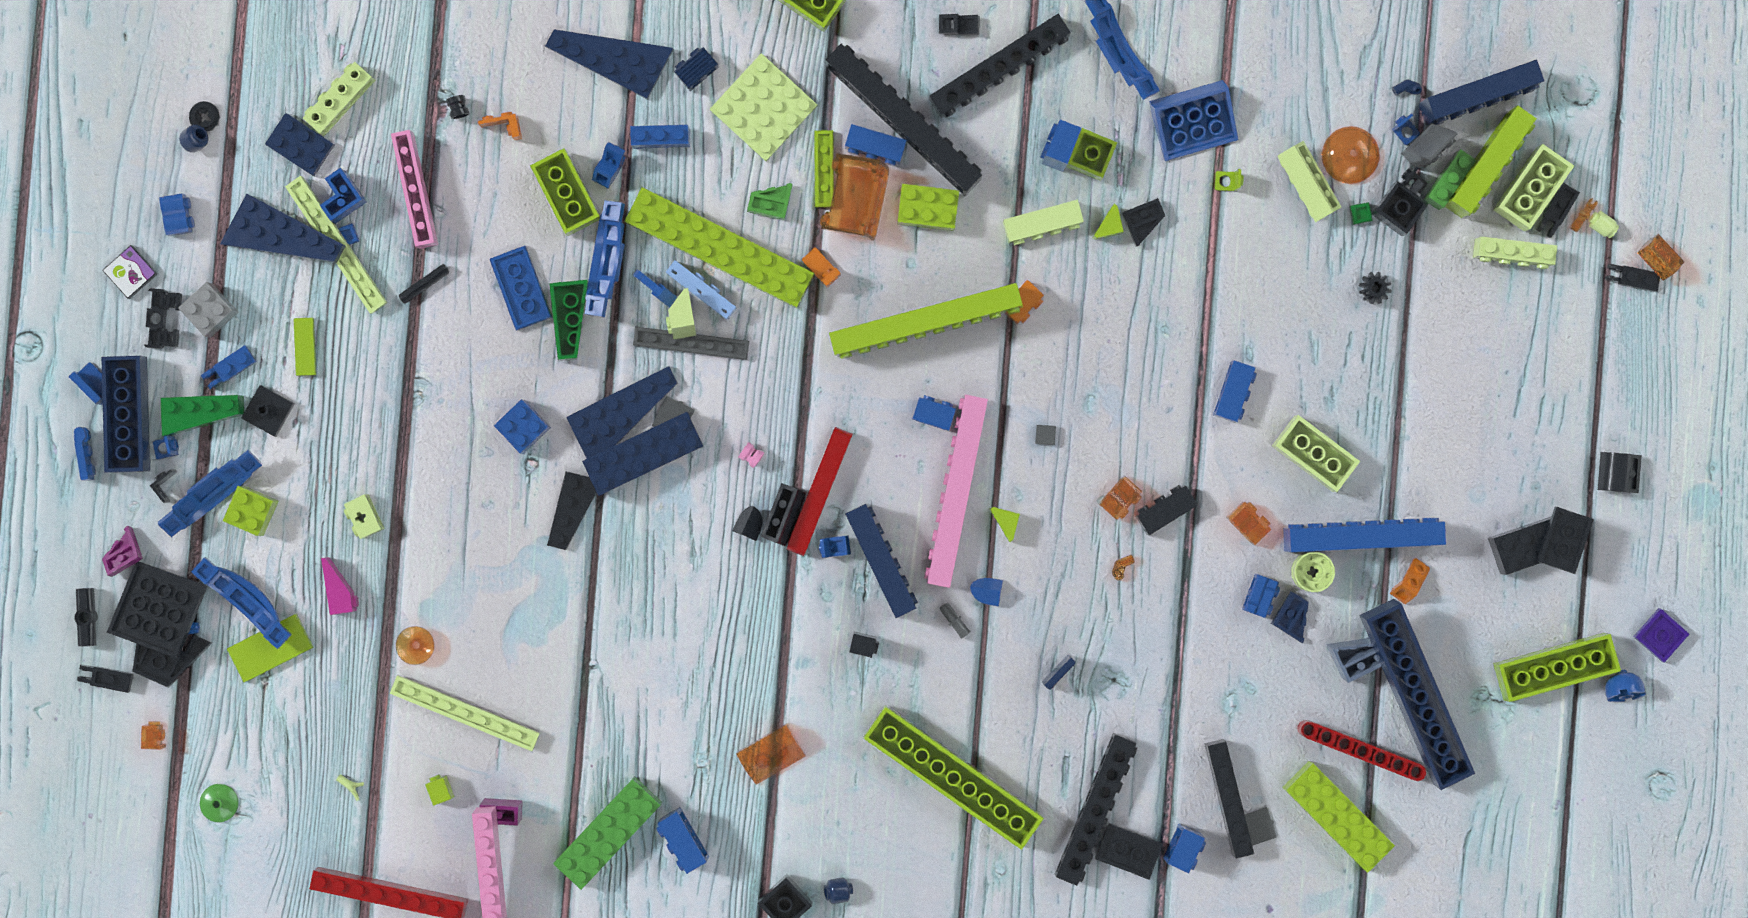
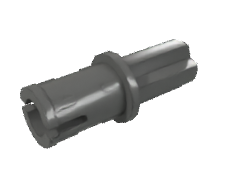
(954, 620)

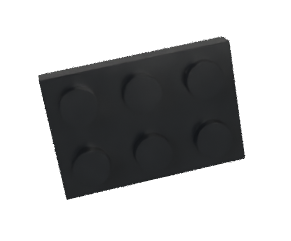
(1565, 540)
(1128, 851)

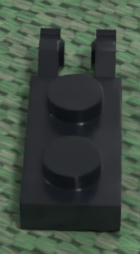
(1558, 208)
(1634, 278)
(107, 678)

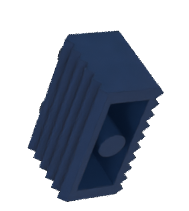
(696, 68)

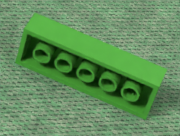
(607, 833)

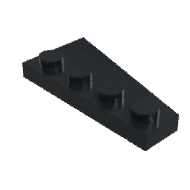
(573, 502)

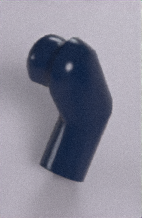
(1408, 86)

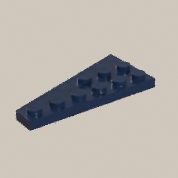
(620, 61)
(272, 231)
(614, 416)

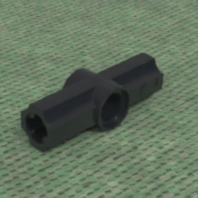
(86, 630)

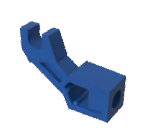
(658, 291)

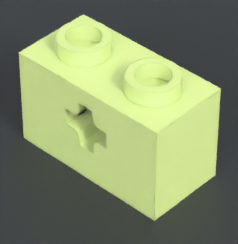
(372, 521)

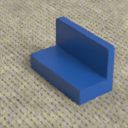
(89, 381)

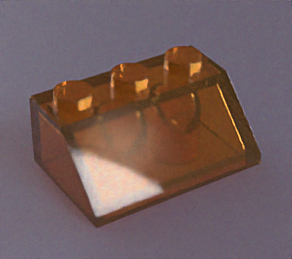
(770, 754)

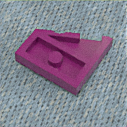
(122, 554)

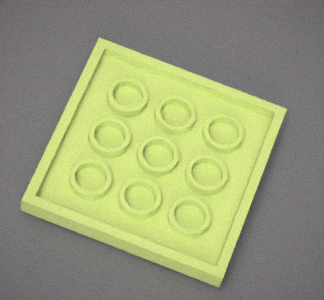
(763, 107)

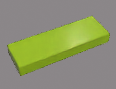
(304, 346)

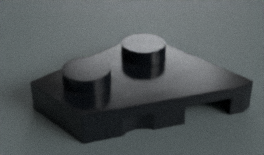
(1143, 219)

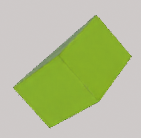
(1110, 225)
(1007, 521)

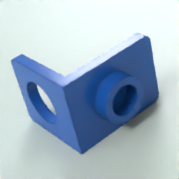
(1403, 122)
(171, 445)

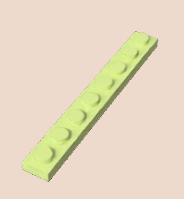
(348, 261)
(464, 713)

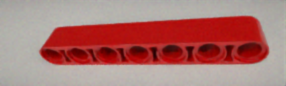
(819, 491)
(1370, 752)

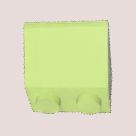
(680, 318)

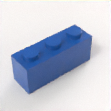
(660, 136)
(875, 145)
(1235, 391)

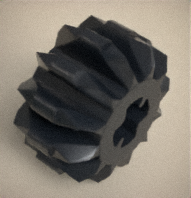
(1380, 293)

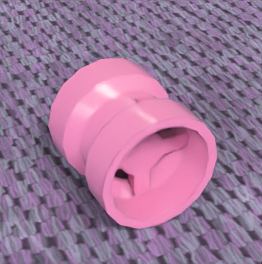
(747, 453)

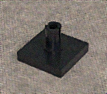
(268, 410)

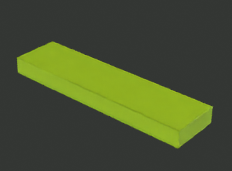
(823, 167)

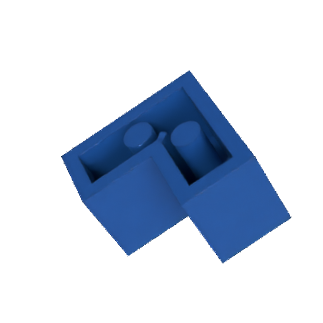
(346, 197)

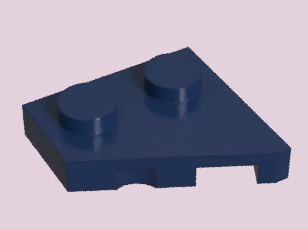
(1292, 616)

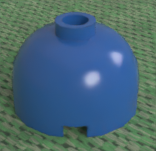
(1624, 686)

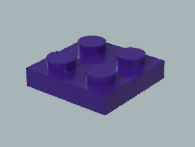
(1661, 635)

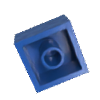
(522, 426)
(1184, 848)

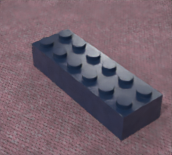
(1482, 92)
(125, 414)
(642, 453)
(880, 560)

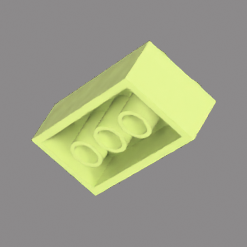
(1533, 187)
(1315, 453)

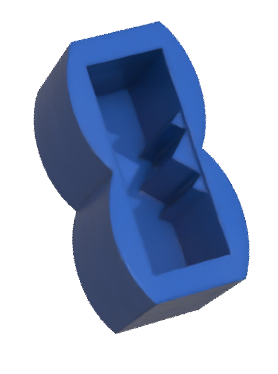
(176, 214)

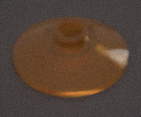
(405, 646)

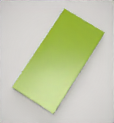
(257, 655)

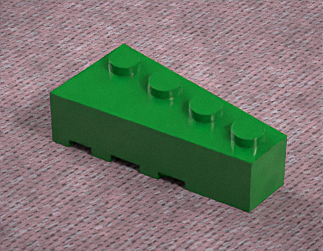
(568, 311)
(189, 413)

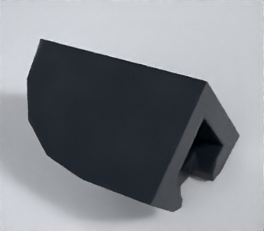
(749, 523)

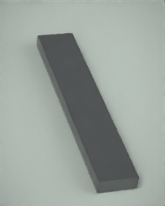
(695, 344)

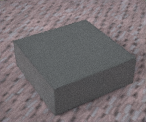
(1045, 434)

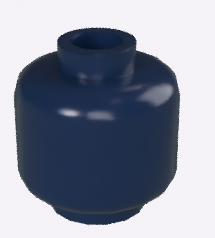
(193, 138)
(838, 890)

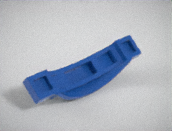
(1118, 51)
(606, 259)
(209, 492)
(245, 598)

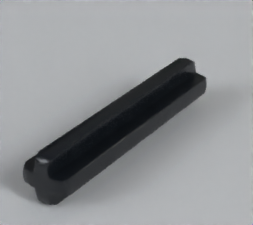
(424, 283)

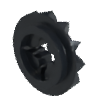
(204, 107)

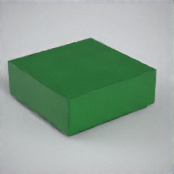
(1360, 213)

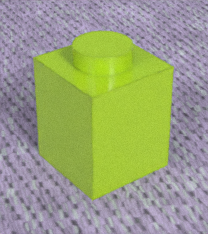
(439, 789)

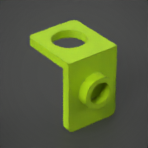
(1236, 180)

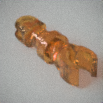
(1583, 215)

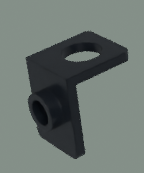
(1409, 174)
(160, 479)

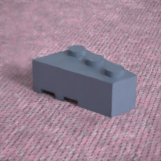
(1354, 658)

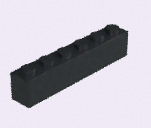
(1229, 798)

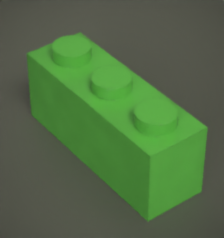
(1449, 179)

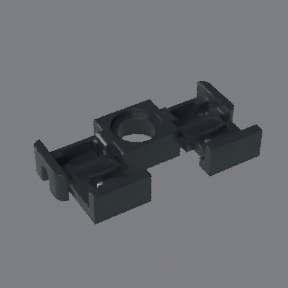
(158, 303)

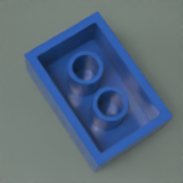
(1061, 144)
(682, 840)

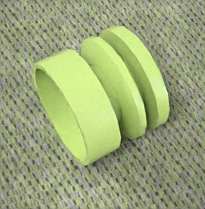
(1324, 571)

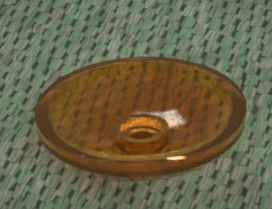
(1339, 161)

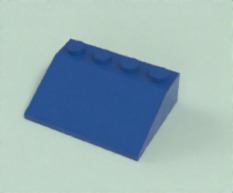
(1194, 120)

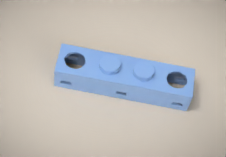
(694, 283)

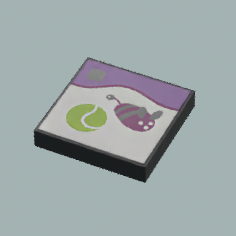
(130, 272)

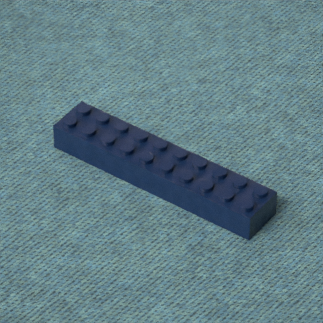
(1417, 694)

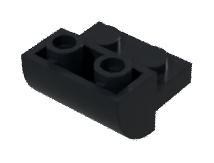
(1619, 472)

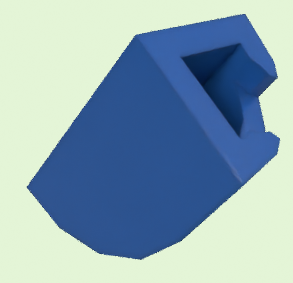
(987, 590)

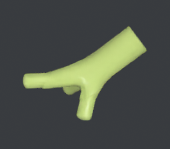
(351, 786)

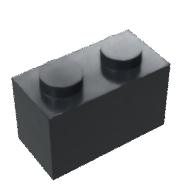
(864, 644)

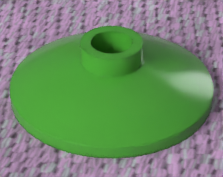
(225, 796)

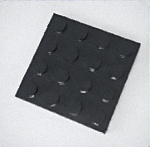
(157, 609)

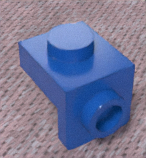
(835, 546)

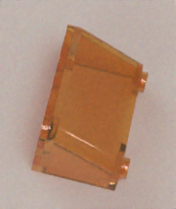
(856, 196)

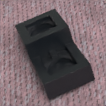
(959, 24)

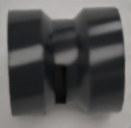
(457, 107)

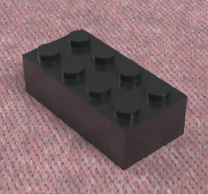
(1518, 547)

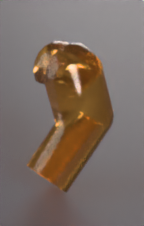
(1120, 565)

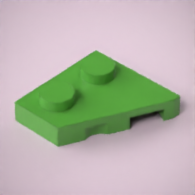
(770, 202)

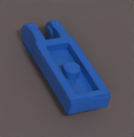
(230, 366)
(84, 453)

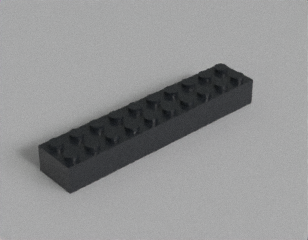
(902, 119)

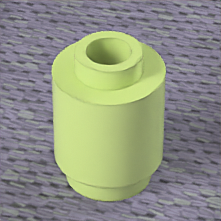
(1603, 224)

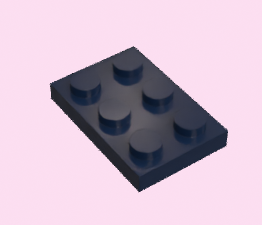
(299, 144)

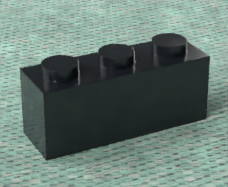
(1165, 509)
(783, 514)

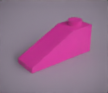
(338, 591)

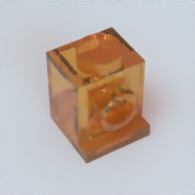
(152, 736)

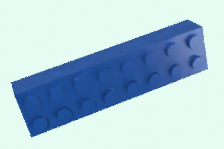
(1366, 536)

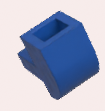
(609, 165)

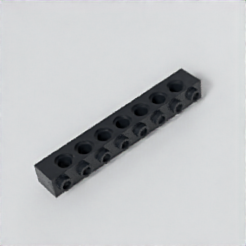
(1053, 25)
(1077, 874)

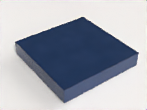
(1058, 672)

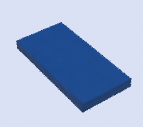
(520, 288)

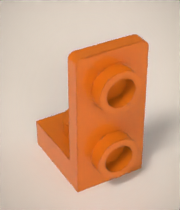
(513, 127)
(821, 267)
(1411, 582)

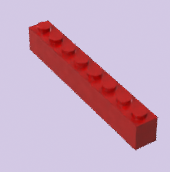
(388, 893)

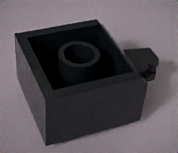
(1401, 207)

